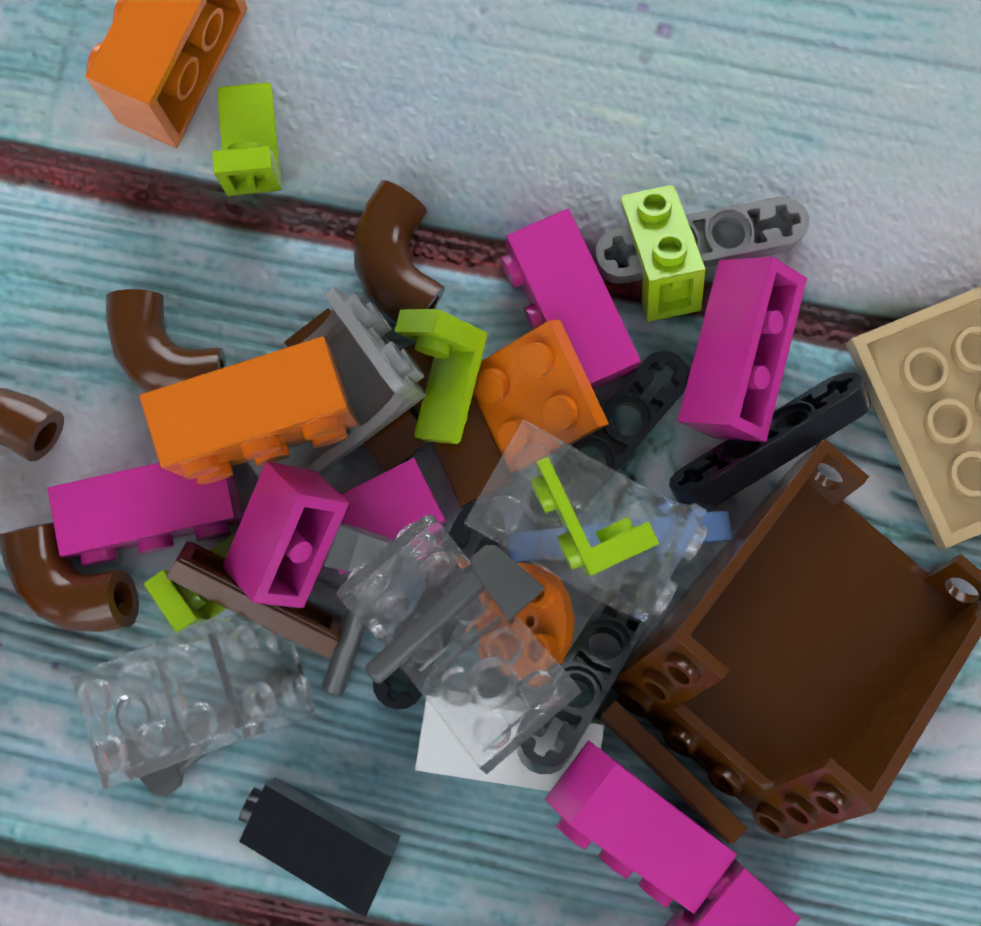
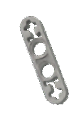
(701, 225)

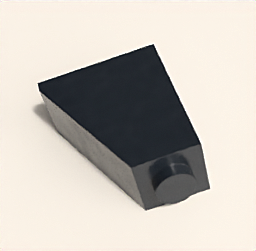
(318, 843)

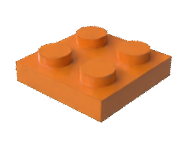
(537, 382)

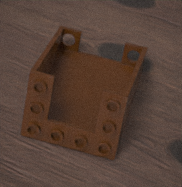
(805, 655)

